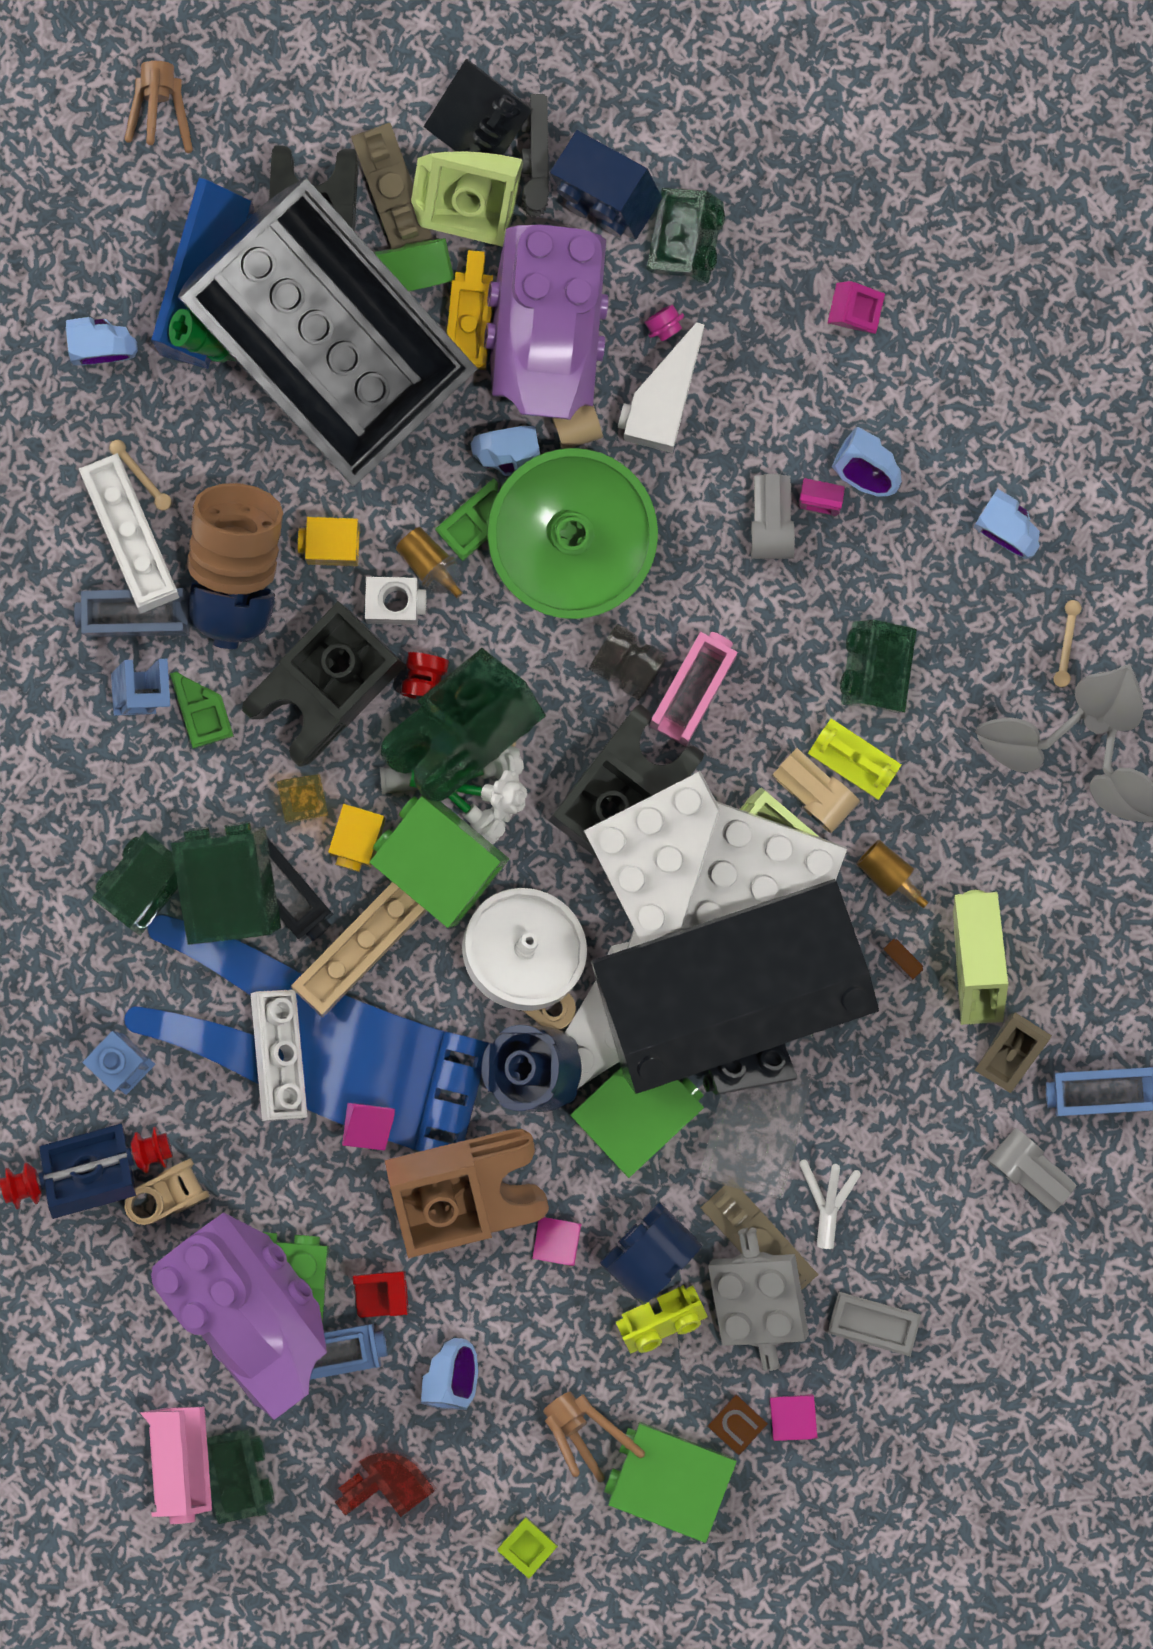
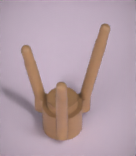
(155, 86)
(566, 1419)

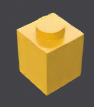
(330, 541)
(355, 837)

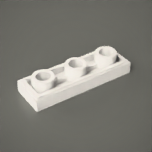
(275, 1029)

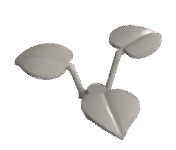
(1107, 704)

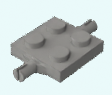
(758, 1299)

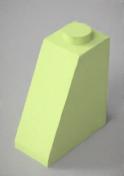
(980, 957)

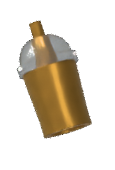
(430, 562)
(893, 875)

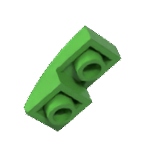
(419, 263)

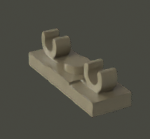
(389, 185)
(733, 1210)

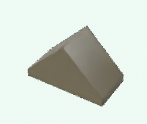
(1012, 1052)

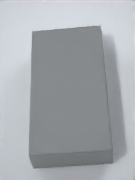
(874, 1323)

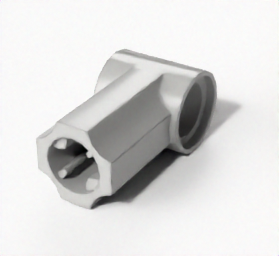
(772, 524)
(1026, 1165)

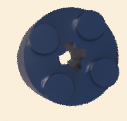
(532, 1068)
(651, 1254)

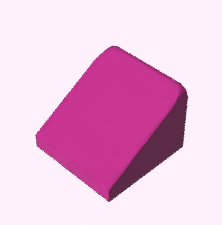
(856, 307)
(821, 497)
(367, 1126)
(556, 1241)
(793, 1417)

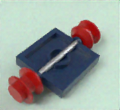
(86, 1170)

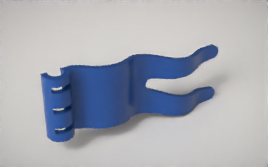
(346, 1055)

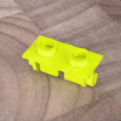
(854, 759)
(645, 1330)

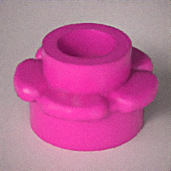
(664, 323)

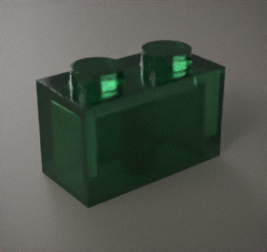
(138, 883)

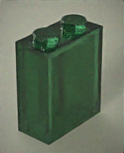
(225, 883)

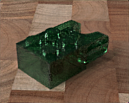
(462, 726)

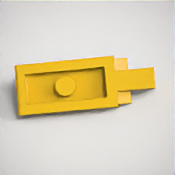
(470, 309)

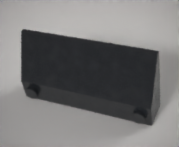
(734, 986)

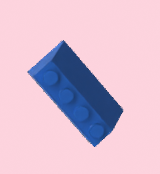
(210, 221)

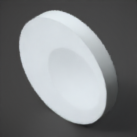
(524, 949)

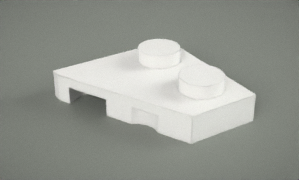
(593, 1037)

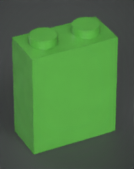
(437, 859)
(636, 1125)
(673, 1484)

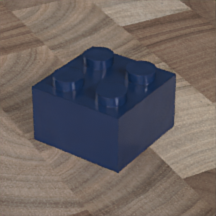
(605, 186)

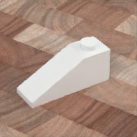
(661, 399)

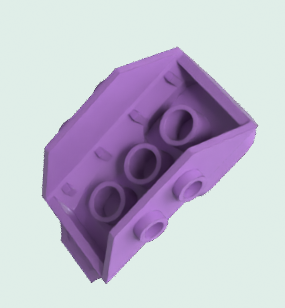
(547, 319)
(247, 1308)

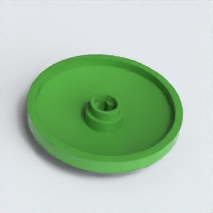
(572, 533)

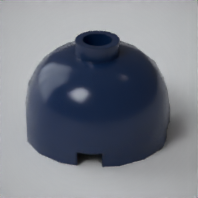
(230, 616)

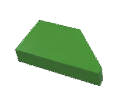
(468, 525)
(202, 712)

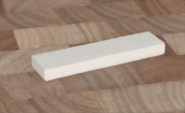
(129, 533)

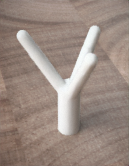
(830, 1207)

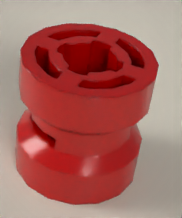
(423, 667)

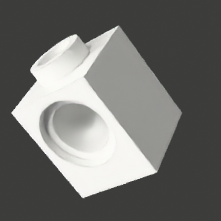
(376, 592)

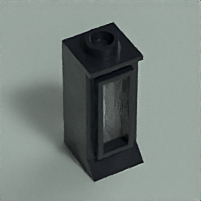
(297, 902)

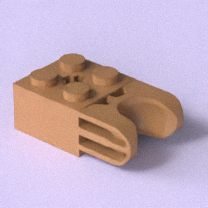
(458, 1192)

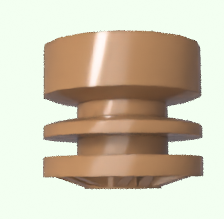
(234, 538)

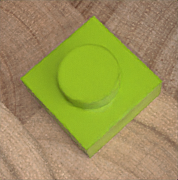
(527, 1547)

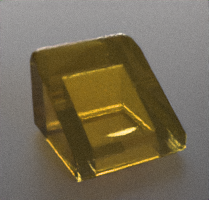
(302, 798)

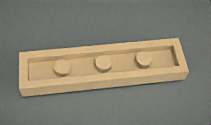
(357, 949)

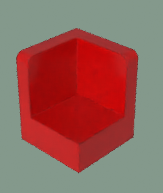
(381, 1294)

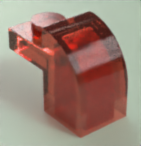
(393, 1474)

